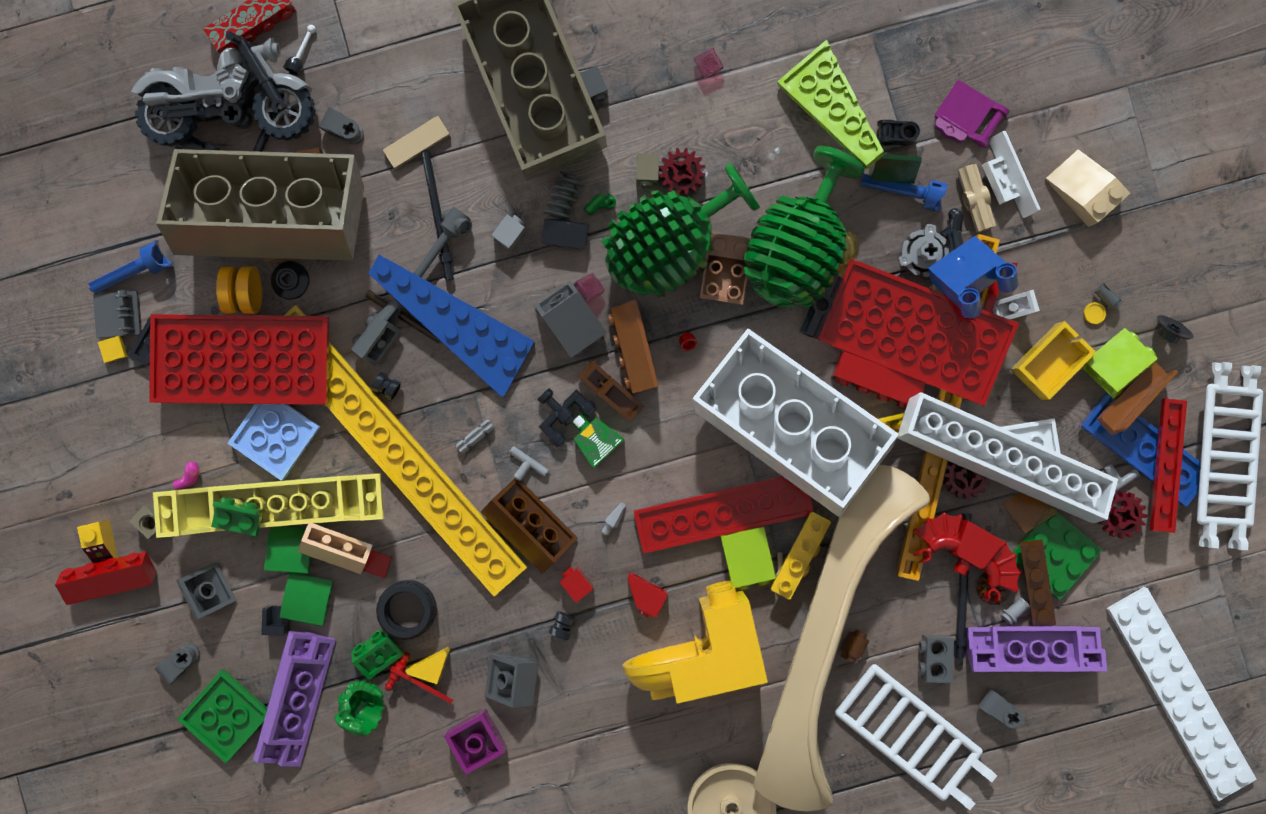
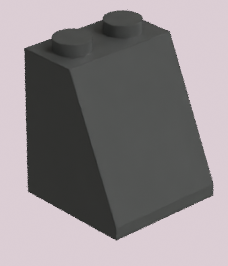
(571, 319)

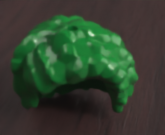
(360, 708)

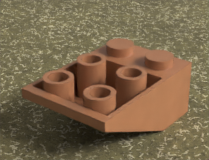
(725, 274)

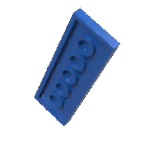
(1139, 449)

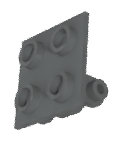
(116, 314)

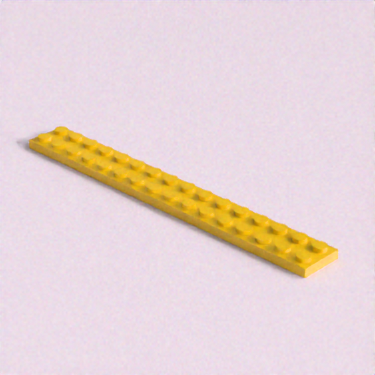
(418, 475)

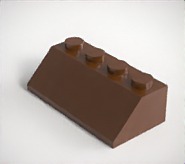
(529, 525)

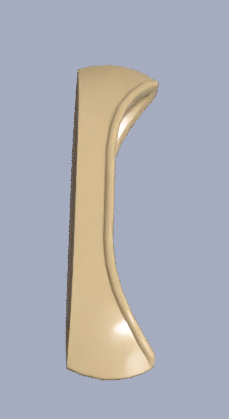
(791, 760)

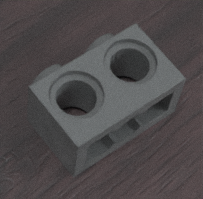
(943, 657)

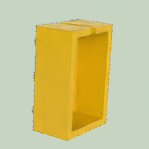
(1053, 361)

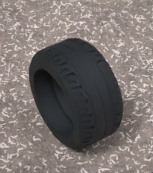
(387, 622)

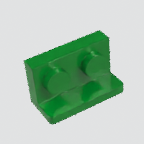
(237, 517)
(376, 654)

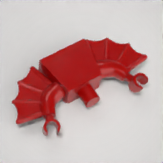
(973, 549)

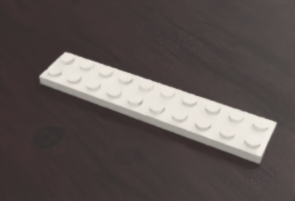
(1181, 694)

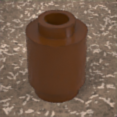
(854, 646)

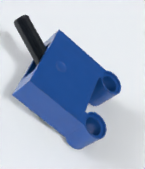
(969, 271)

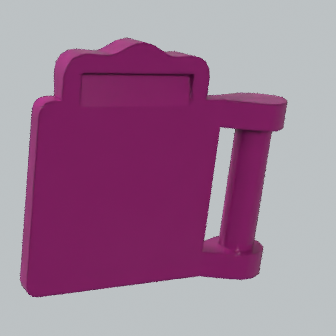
(964, 112)

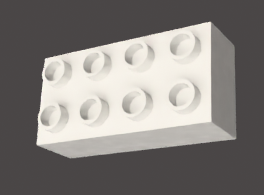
(794, 422)

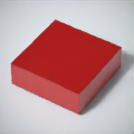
(378, 564)

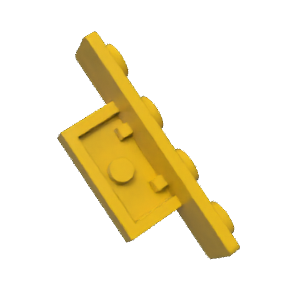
(804, 549)

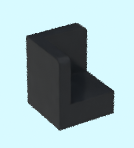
(272, 623)

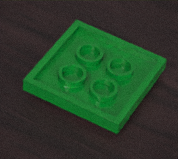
(1066, 552)
(224, 716)

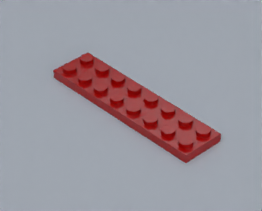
(720, 513)

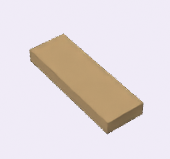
(416, 142)

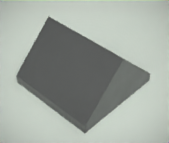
(206, 590)

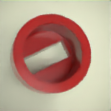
(687, 341)

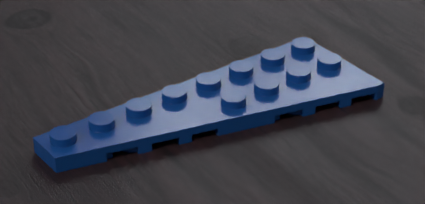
(476, 338)

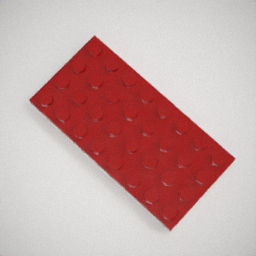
(917, 332)
(239, 359)

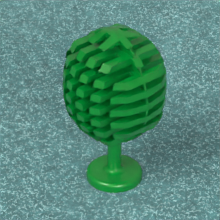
(666, 238)
(801, 239)

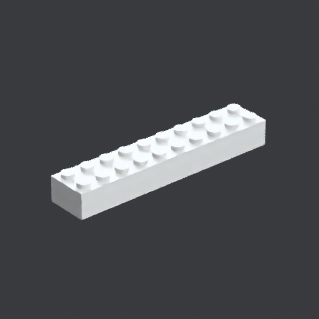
(1007, 458)

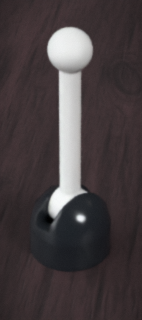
(294, 64)

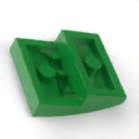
(283, 548)
(306, 599)

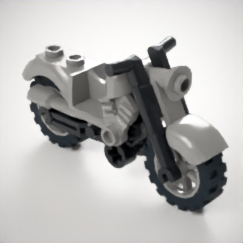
(224, 96)

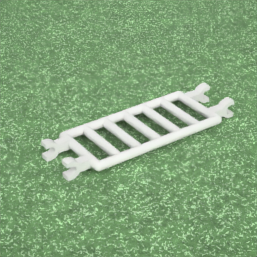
(1238, 539)

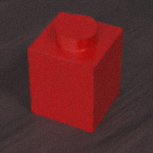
(576, 583)

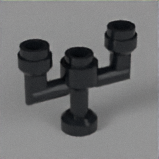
(563, 413)

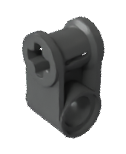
(340, 125)
(177, 664)
(999, 708)

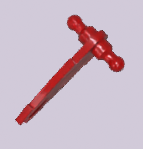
(398, 672)

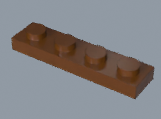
(1038, 583)

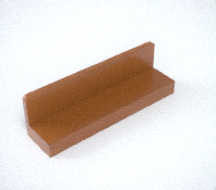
(1134, 399)

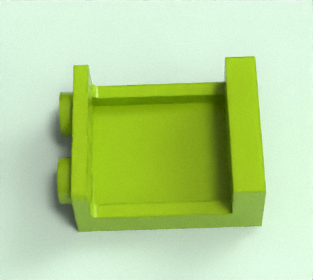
(1119, 362)
(748, 558)

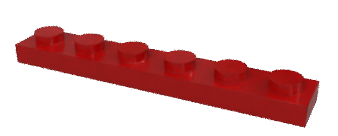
(1168, 465)

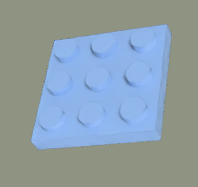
(274, 437)

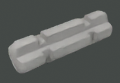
(475, 436)

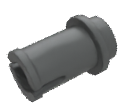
(1108, 297)

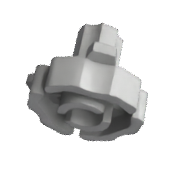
(929, 240)

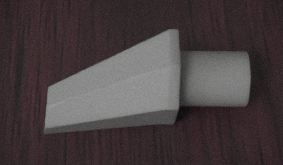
(613, 519)

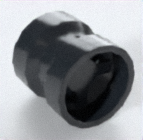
(386, 386)
(562, 625)

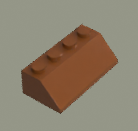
(634, 347)

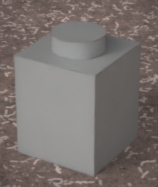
(509, 231)

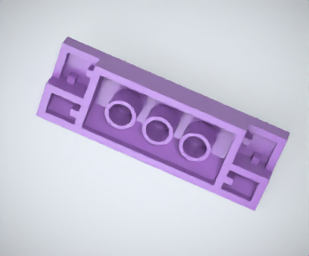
(1035, 649)
(294, 698)

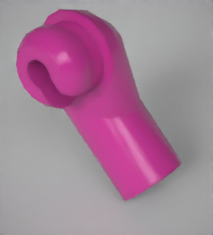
(190, 476)

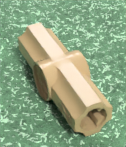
(976, 198)

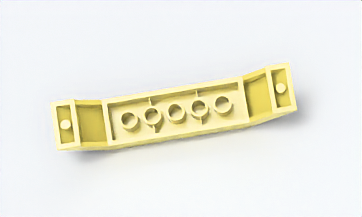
(282, 503)

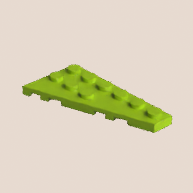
(829, 99)

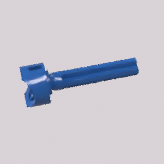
(931, 194)
(150, 259)

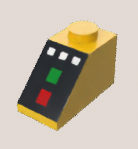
(97, 541)

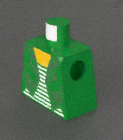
(595, 439)

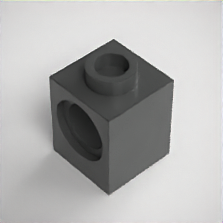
(594, 84)

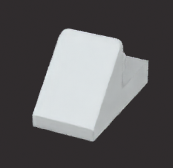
(1016, 305)

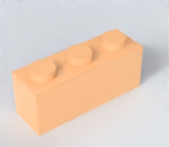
(334, 548)

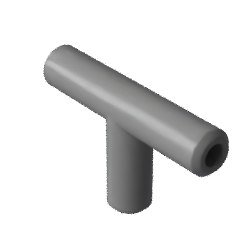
(527, 463)
(1125, 480)

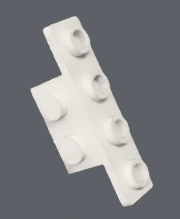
(1008, 177)

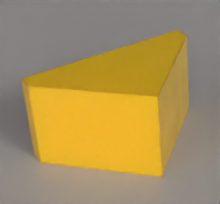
(430, 668)

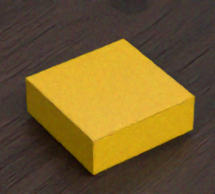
(112, 349)

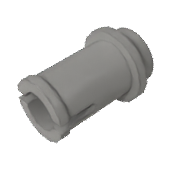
(1015, 611)

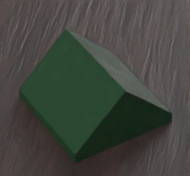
(895, 168)

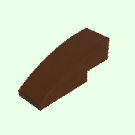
(610, 391)

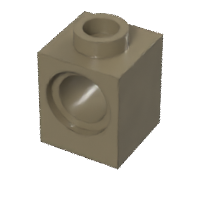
(647, 169)
(141, 521)

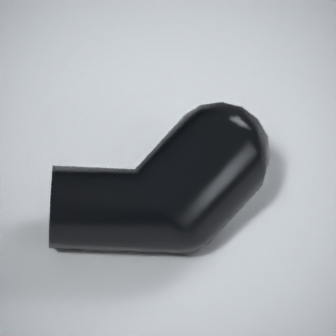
(955, 223)

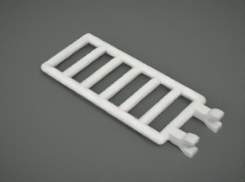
(892, 753)

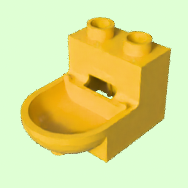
(709, 666)

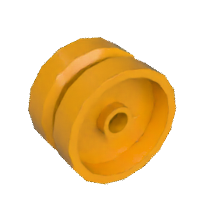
(239, 290)

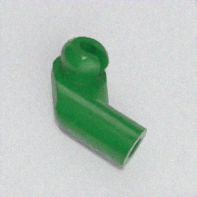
(600, 201)

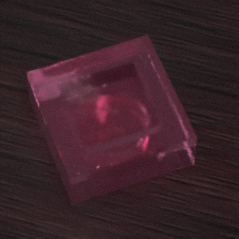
(708, 63)
(589, 287)

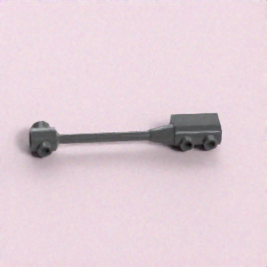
(380, 328)

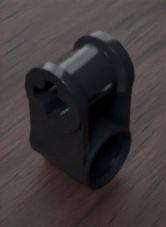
(895, 132)

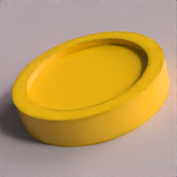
(1094, 313)

